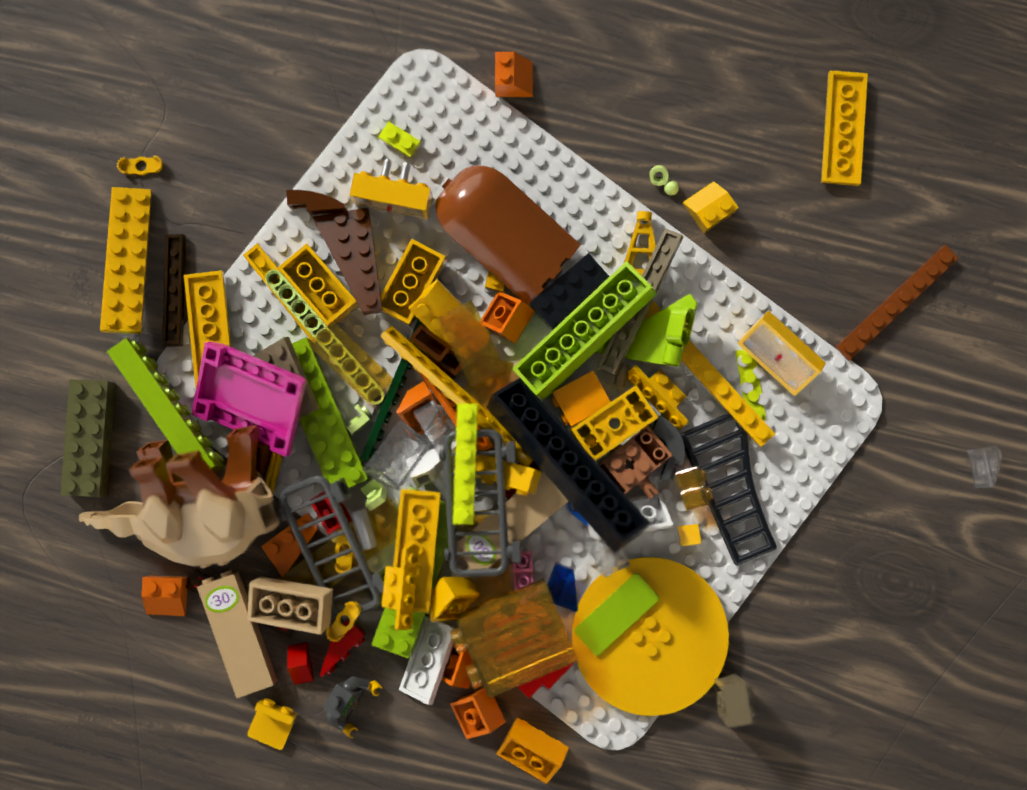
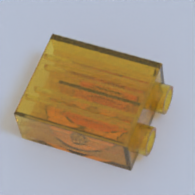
(513, 639)

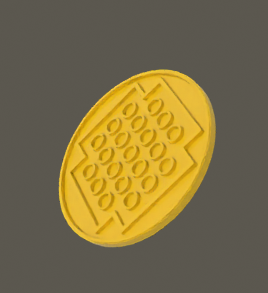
(665, 655)

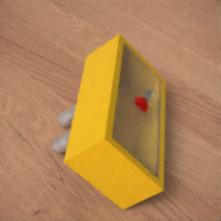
(390, 194)
(782, 353)

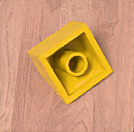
(710, 206)
(451, 597)

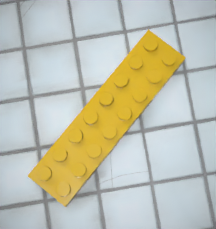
(126, 261)

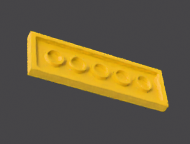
(844, 128)
(206, 313)
(418, 530)

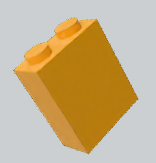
(580, 399)

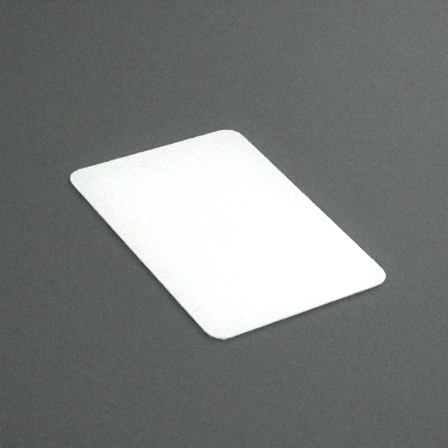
(467, 127)

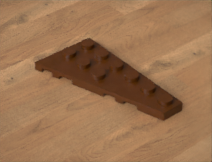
(352, 247)

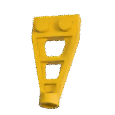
(644, 229)

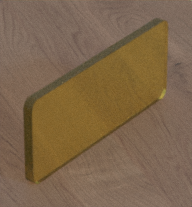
(350, 362)

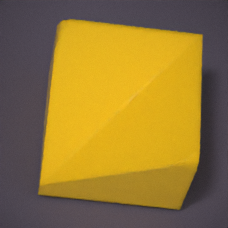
(689, 534)

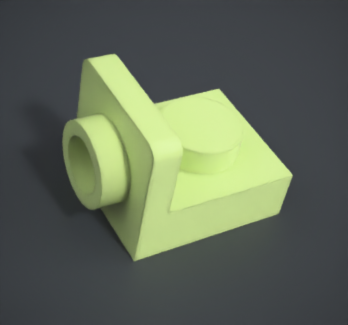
(357, 423)
(375, 494)

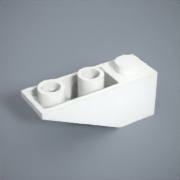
(429, 467)

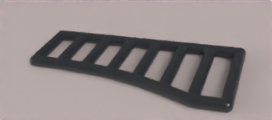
(750, 492)

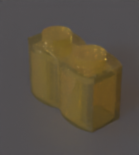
(693, 487)

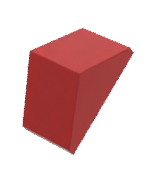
(299, 663)

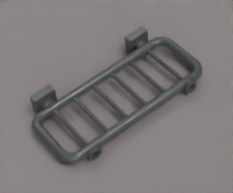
(335, 492)
(506, 551)

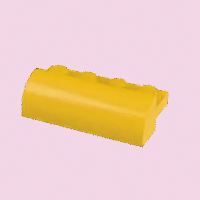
(433, 303)

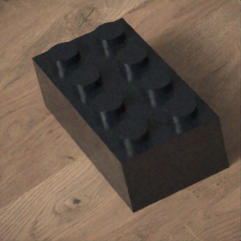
(568, 291)

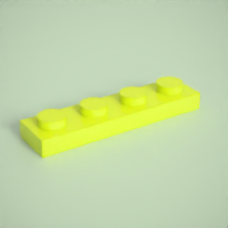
(746, 375)

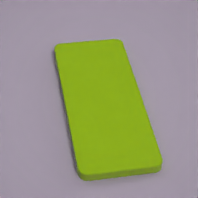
(616, 614)

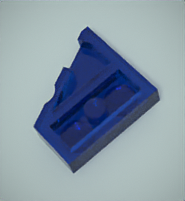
(562, 586)

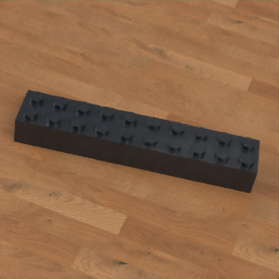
(567, 465)

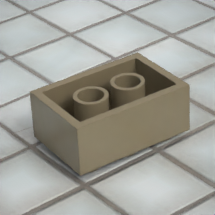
(732, 700)

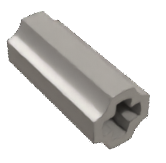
(364, 529)

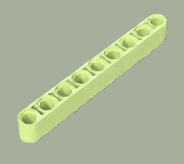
(304, 317)

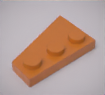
(284, 549)

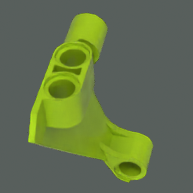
(663, 334)

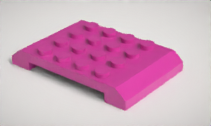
(249, 392)

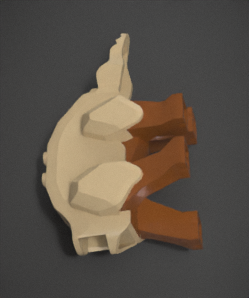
(188, 508)

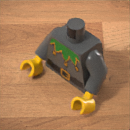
(344, 701)

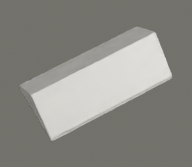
(652, 509)

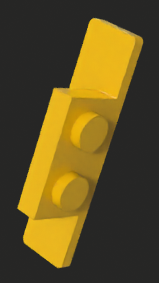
(661, 393)
(400, 588)

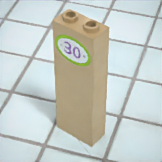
(523, 517)
(237, 638)

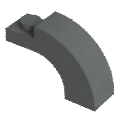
(674, 443)

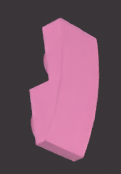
(523, 571)

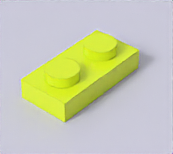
(399, 139)

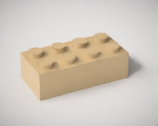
(290, 605)

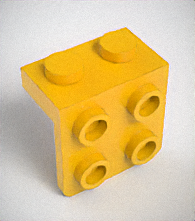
(272, 723)

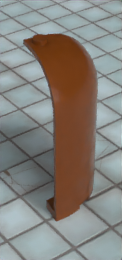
(504, 230)

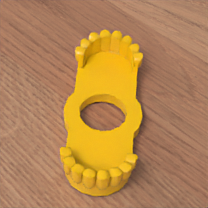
(128, 166)
(344, 562)
(338, 630)

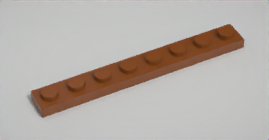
(896, 302)

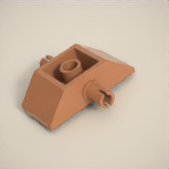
(645, 452)

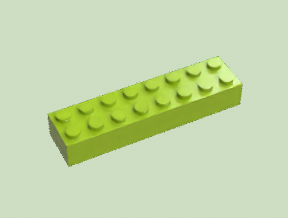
(584, 331)
(162, 402)
(326, 426)
(403, 641)

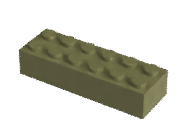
(88, 438)

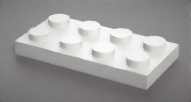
(428, 661)

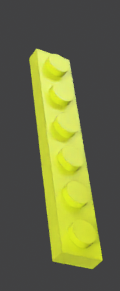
(465, 463)

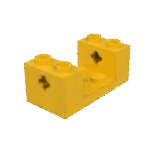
(632, 412)

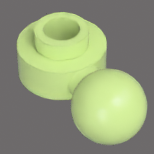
(670, 187)

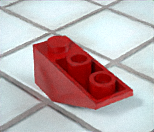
(340, 649)

